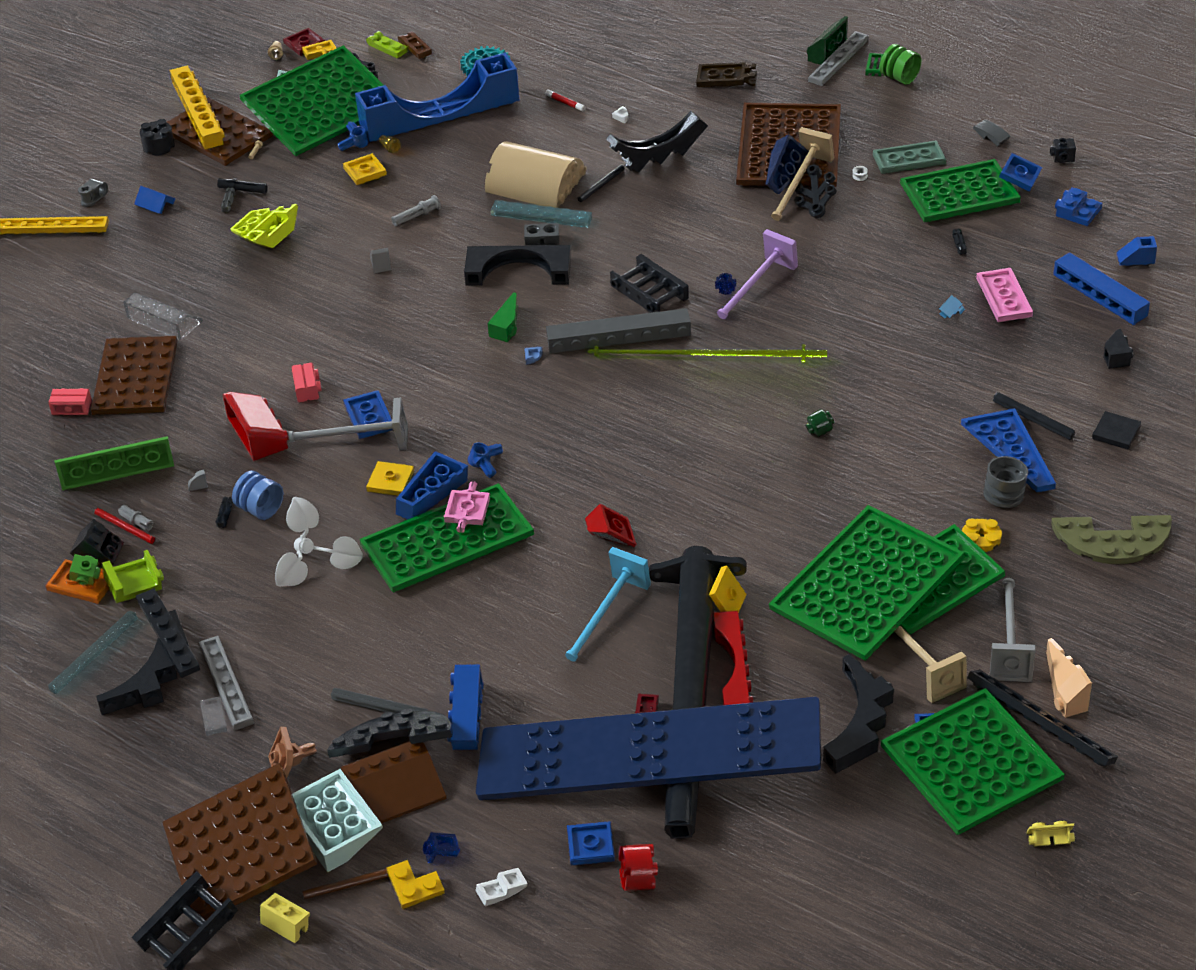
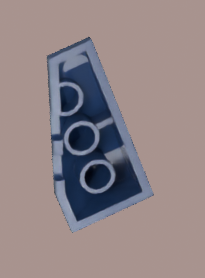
(784, 163)

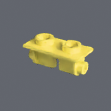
(1059, 831)

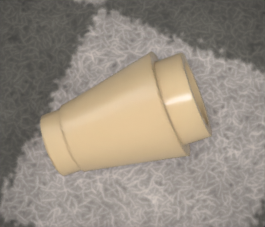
(275, 50)

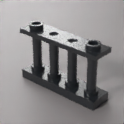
(654, 273)
(171, 910)

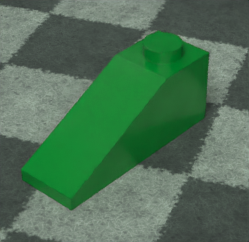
(504, 322)

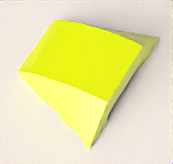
(266, 226)

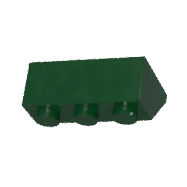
(828, 41)

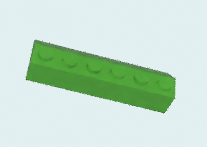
(114, 463)

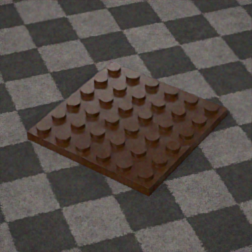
(241, 839)

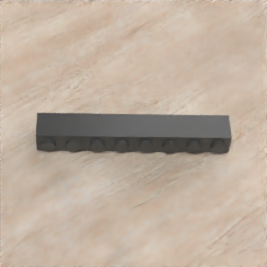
(618, 330)

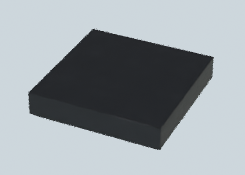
(1116, 430)

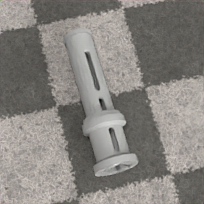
(423, 207)

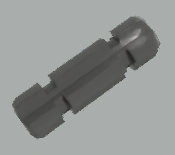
(228, 199)

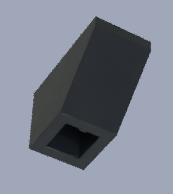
(1117, 351)

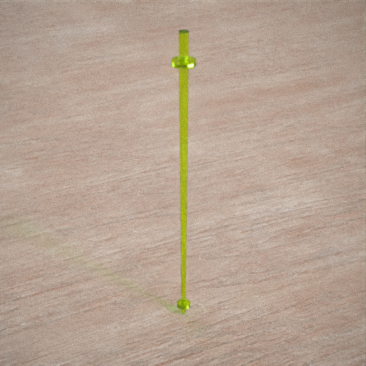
(781, 353)

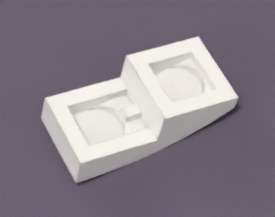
(505, 886)

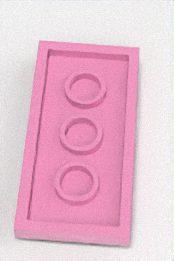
(1004, 295)

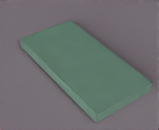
(909, 157)

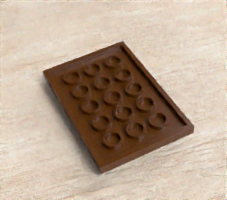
(238, 130)
(134, 375)

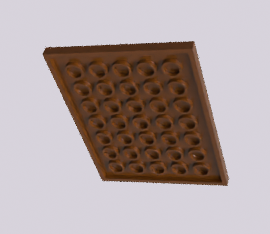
(769, 122)

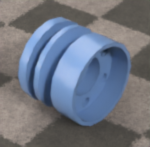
(257, 495)

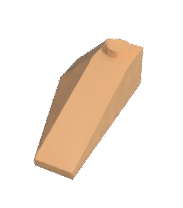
(1069, 682)

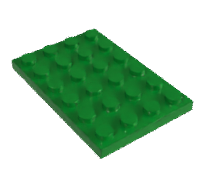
(959, 190)
(966, 580)

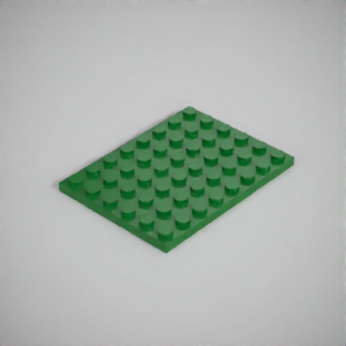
(312, 100)
(866, 582)

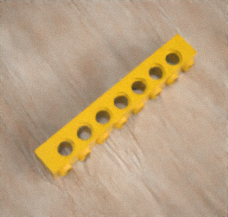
(197, 107)

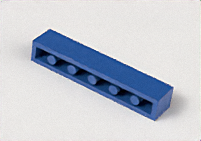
(1101, 288)

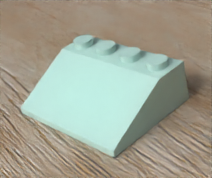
(335, 819)

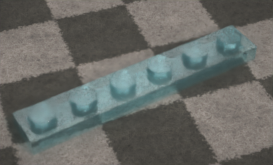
(541, 213)

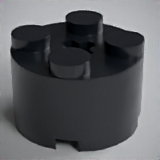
(157, 137)

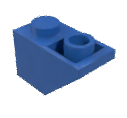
(1138, 252)

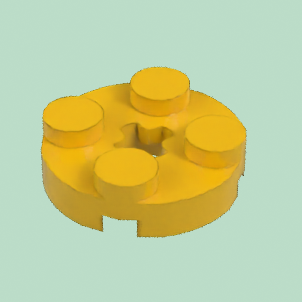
(989, 528)

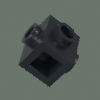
(1063, 150)

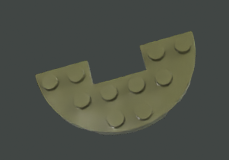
(1114, 546)

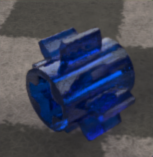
(725, 283)

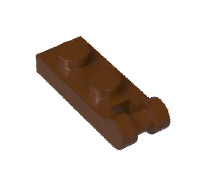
(415, 45)

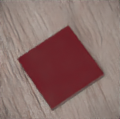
(301, 39)

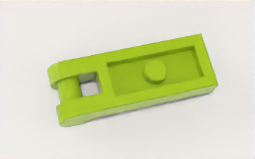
(387, 45)

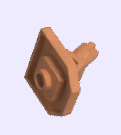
(288, 753)

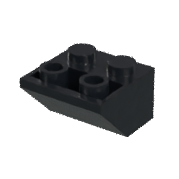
(97, 542)

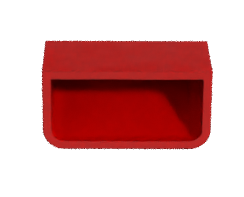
(255, 424)

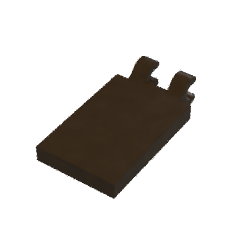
(725, 74)

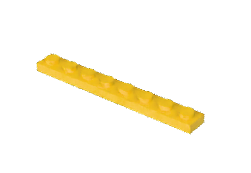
(53, 225)

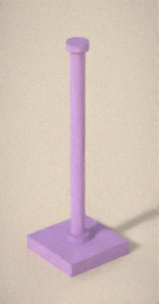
(777, 250)

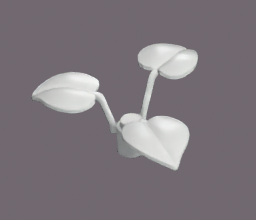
(290, 568)

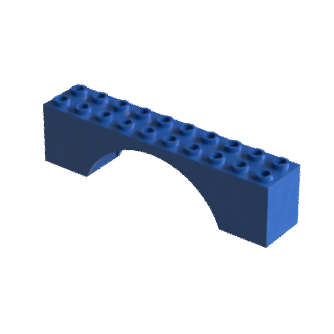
(488, 86)

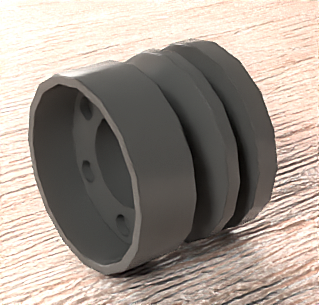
(1005, 482)

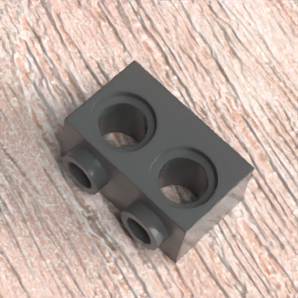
(542, 234)

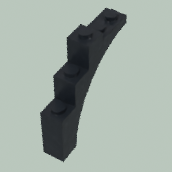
(658, 148)
(144, 685)
(860, 736)

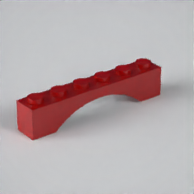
(728, 634)

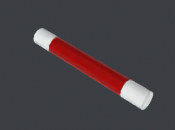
(567, 101)

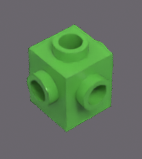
(84, 569)

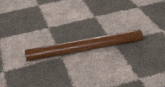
(343, 884)

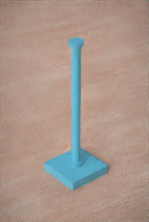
(625, 568)

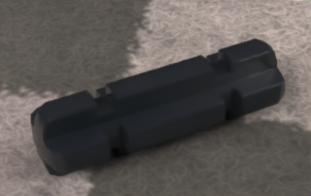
(959, 241)
(224, 512)

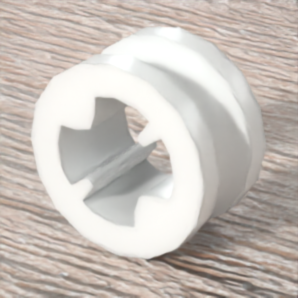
(860, 173)

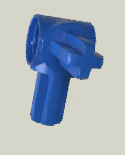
(357, 137)
(480, 456)

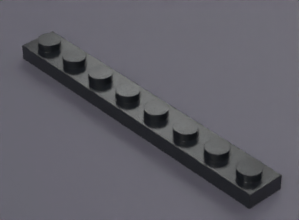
(1047, 721)

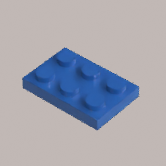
(367, 409)

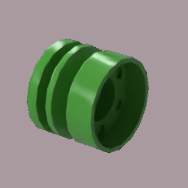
(900, 64)

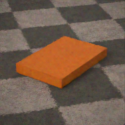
(61, 584)

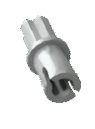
(135, 517)

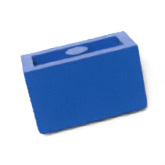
(152, 199)

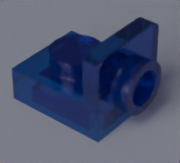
(440, 844)

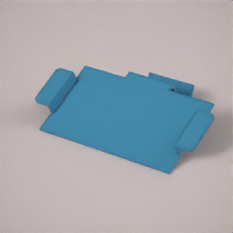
(951, 307)

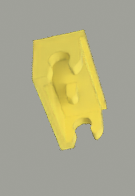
(284, 917)

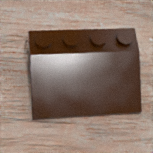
(396, 781)

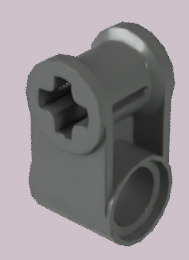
(92, 192)

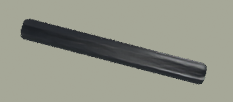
(1034, 416)

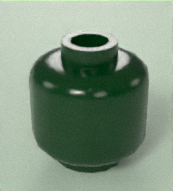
(820, 422)

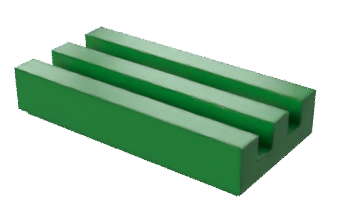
(874, 70)

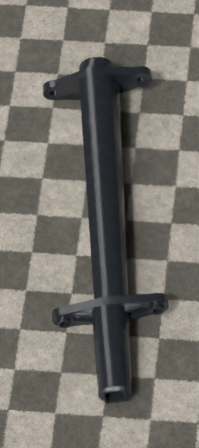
(695, 575)

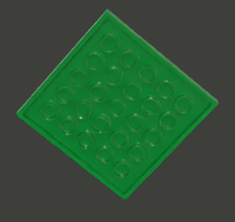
(972, 761)

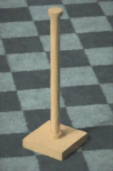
(820, 147)
(943, 676)

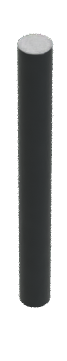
(601, 183)

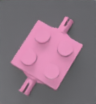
(467, 507)

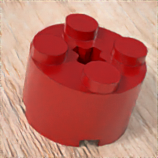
(637, 867)

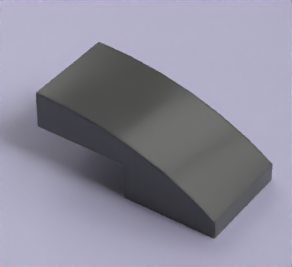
(992, 131)

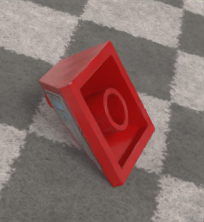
(610, 526)

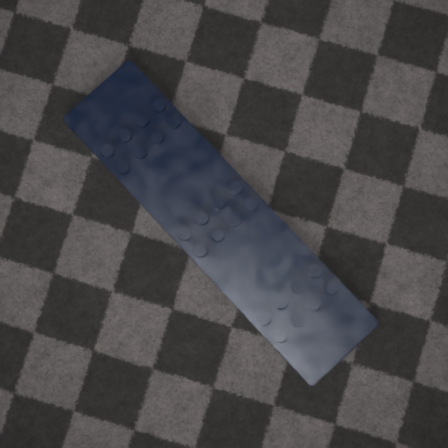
(650, 748)

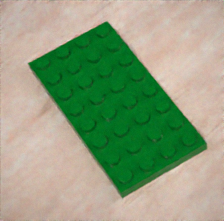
(431, 546)

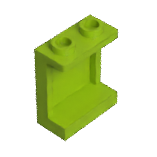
(132, 577)

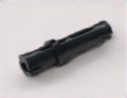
(242, 185)

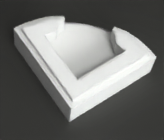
(621, 114)

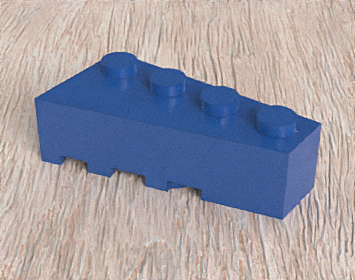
(431, 485)
(466, 706)

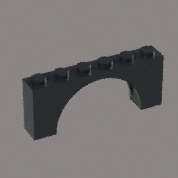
(485, 259)

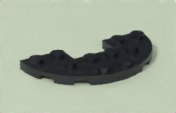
(418, 725)

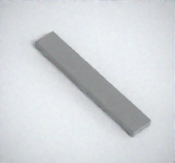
(838, 58)
(226, 683)

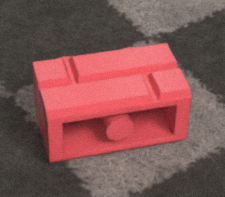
(305, 382)
(70, 401)

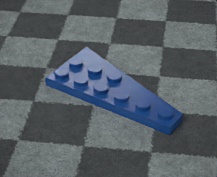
(1007, 436)

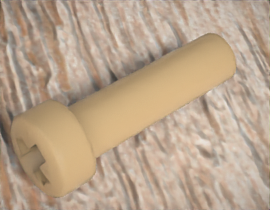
(258, 144)

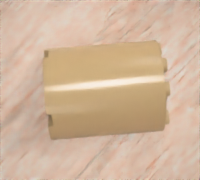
(532, 174)

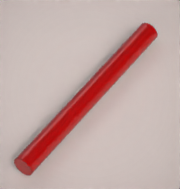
(124, 525)

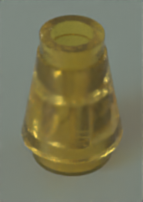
(391, 144)

